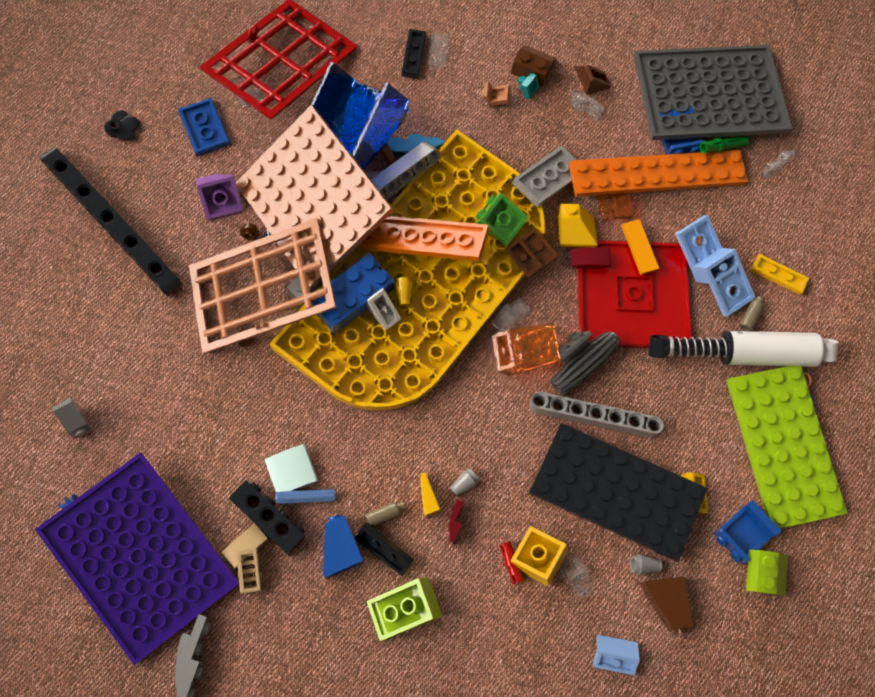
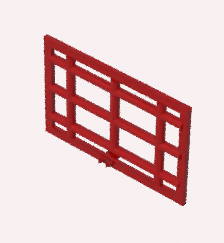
(256, 42)

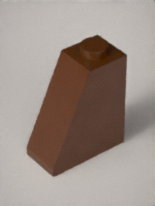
(670, 602)

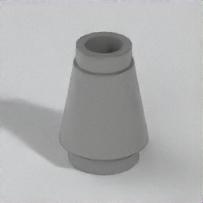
(464, 482)
(643, 565)

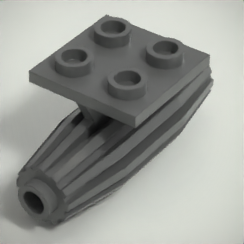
(582, 358)

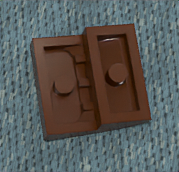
(531, 253)

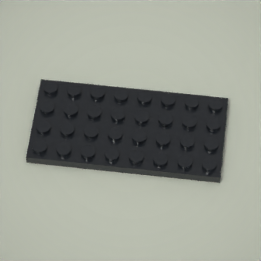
(619, 492)

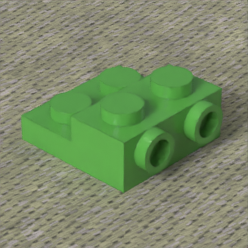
(502, 217)

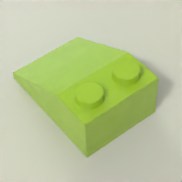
(404, 608)

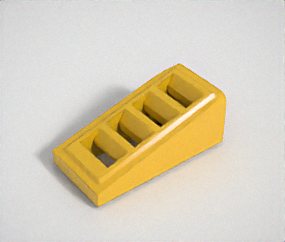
(430, 503)

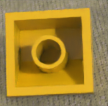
(539, 555)

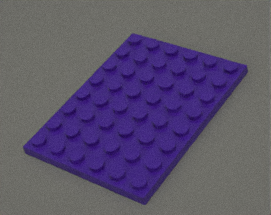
(137, 557)

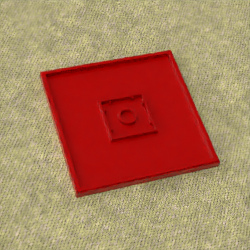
(633, 304)

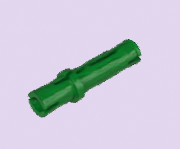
(718, 144)

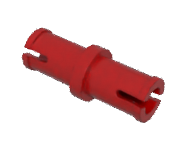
(514, 572)

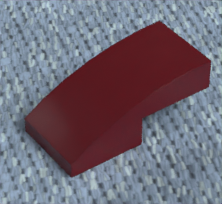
(590, 256)
(454, 526)

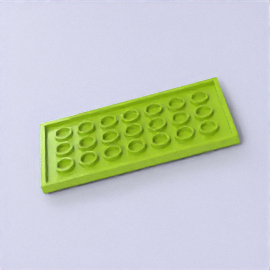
(786, 446)

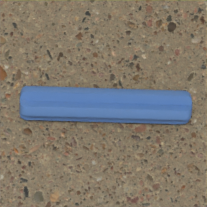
(305, 496)

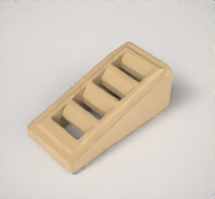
(253, 552)

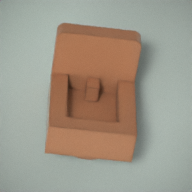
(496, 95)

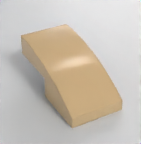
(250, 539)

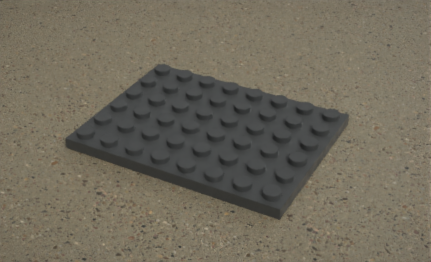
(727, 87)

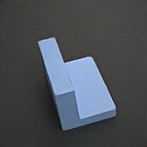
(616, 655)

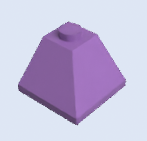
(219, 195)

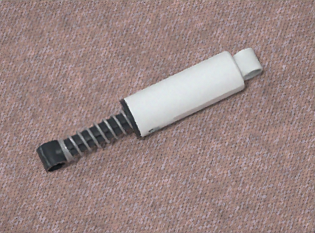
(751, 348)

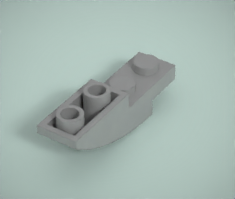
(187, 668)

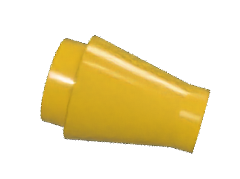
(403, 290)

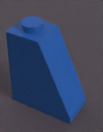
(339, 547)

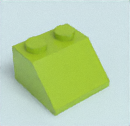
(767, 572)

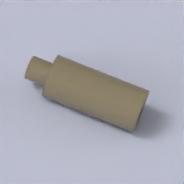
(752, 314)
(384, 513)

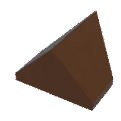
(592, 79)

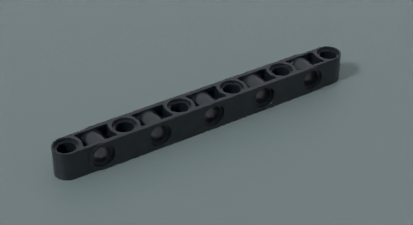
(117, 228)

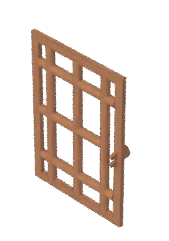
(255, 259)

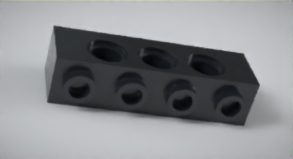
(287, 542)

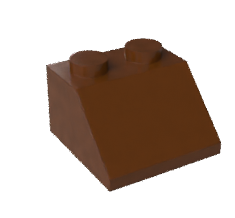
(532, 61)

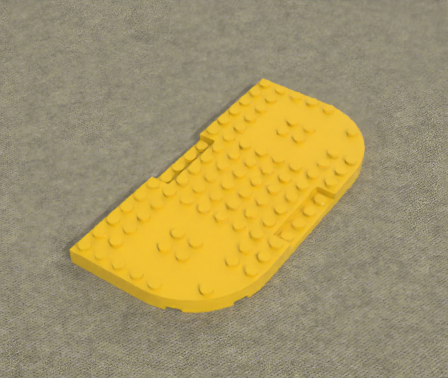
(448, 295)

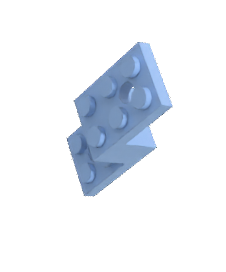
(715, 265)

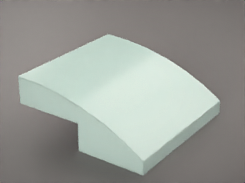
(291, 469)

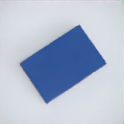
(204, 127)

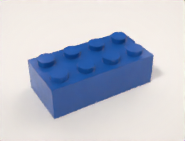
(352, 291)

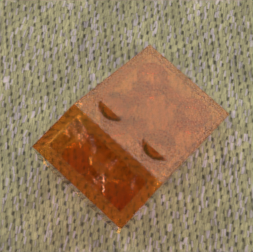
(525, 348)

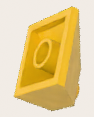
(576, 227)

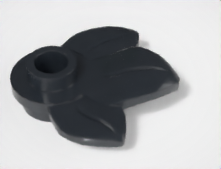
(123, 125)

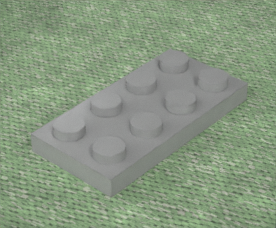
(545, 177)

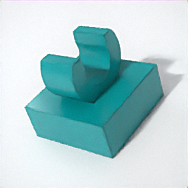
(528, 85)

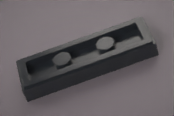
(413, 54)
(384, 549)

